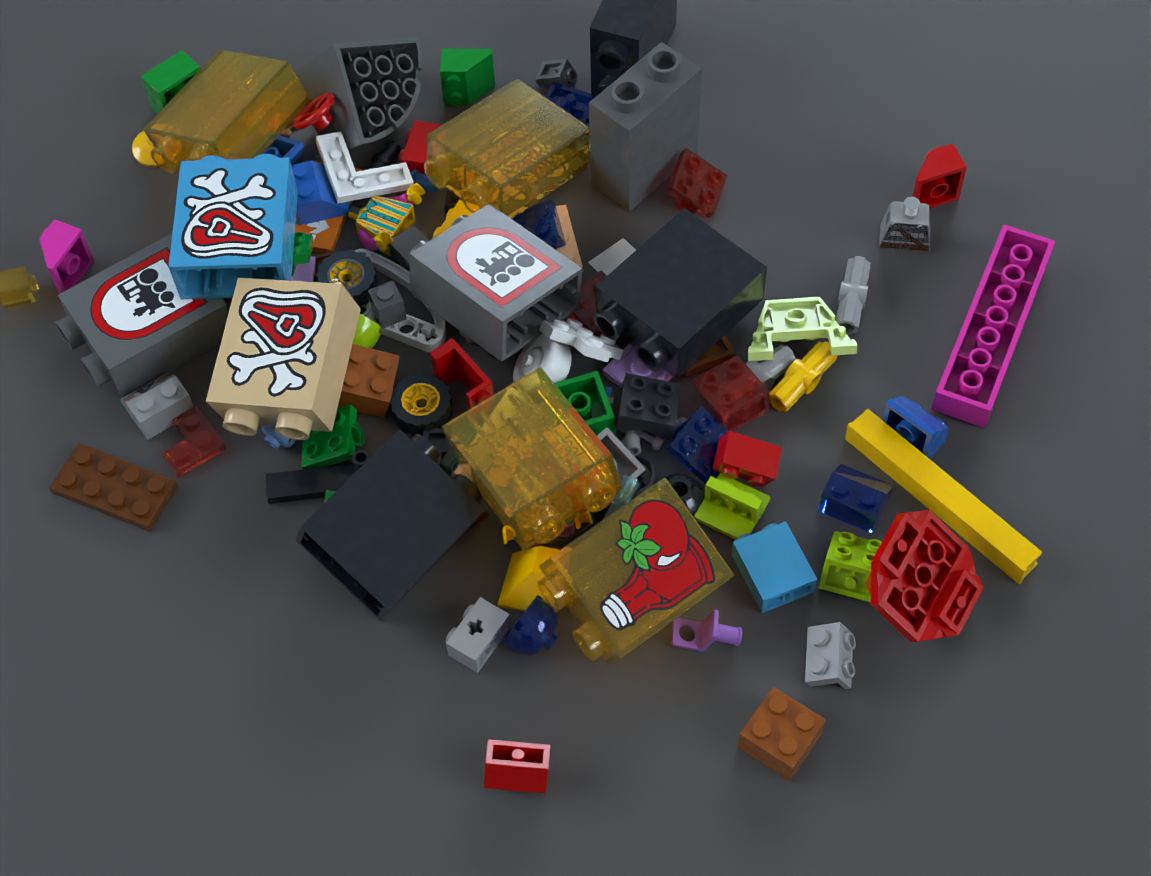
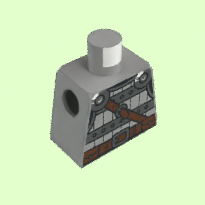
(906, 226)

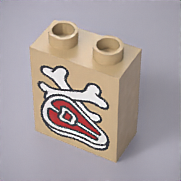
(283, 356)

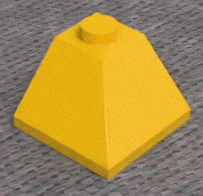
(522, 578)

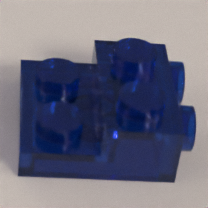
(544, 223)

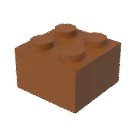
(369, 380)
(781, 733)

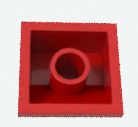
(940, 177)

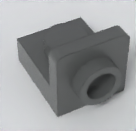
(556, 71)

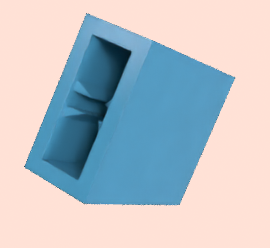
(773, 566)

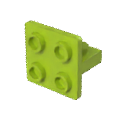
(731, 506)

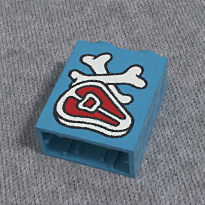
(232, 224)

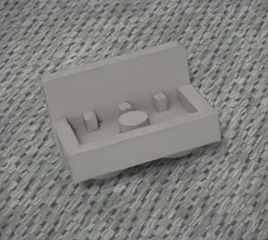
(829, 655)

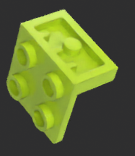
(848, 565)

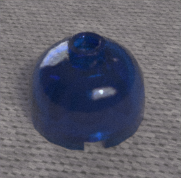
(534, 629)

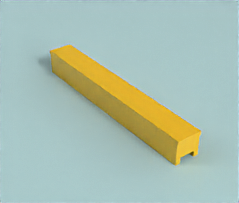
(943, 496)

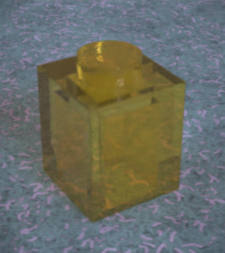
(17, 287)

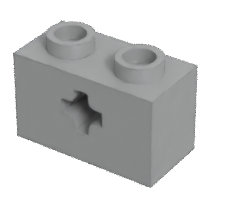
(477, 648)

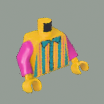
(385, 218)

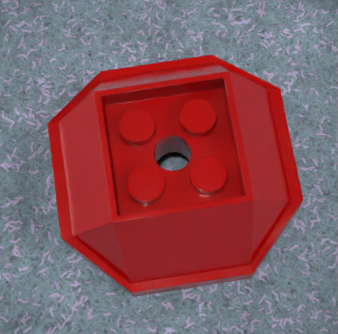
(923, 578)

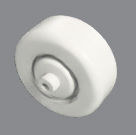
(544, 353)

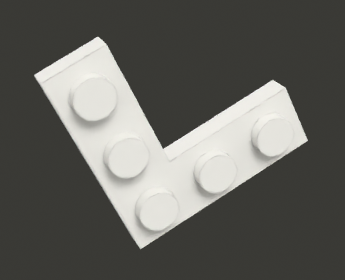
(354, 185)

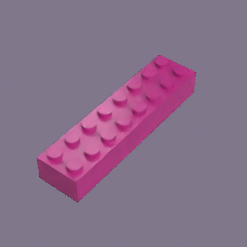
(993, 326)

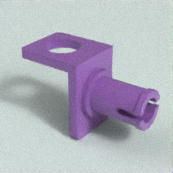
(705, 633)

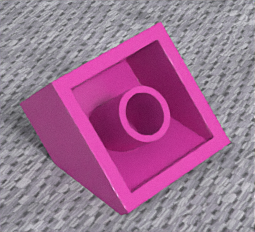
(65, 254)

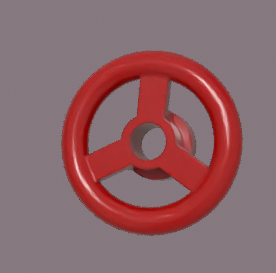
(315, 113)

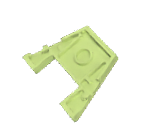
(797, 320)

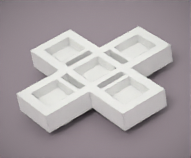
(573, 334)

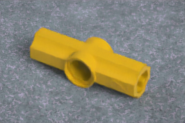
(802, 377)

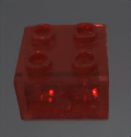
(733, 393)

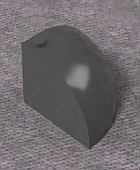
(371, 85)

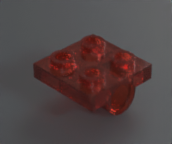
(696, 184)

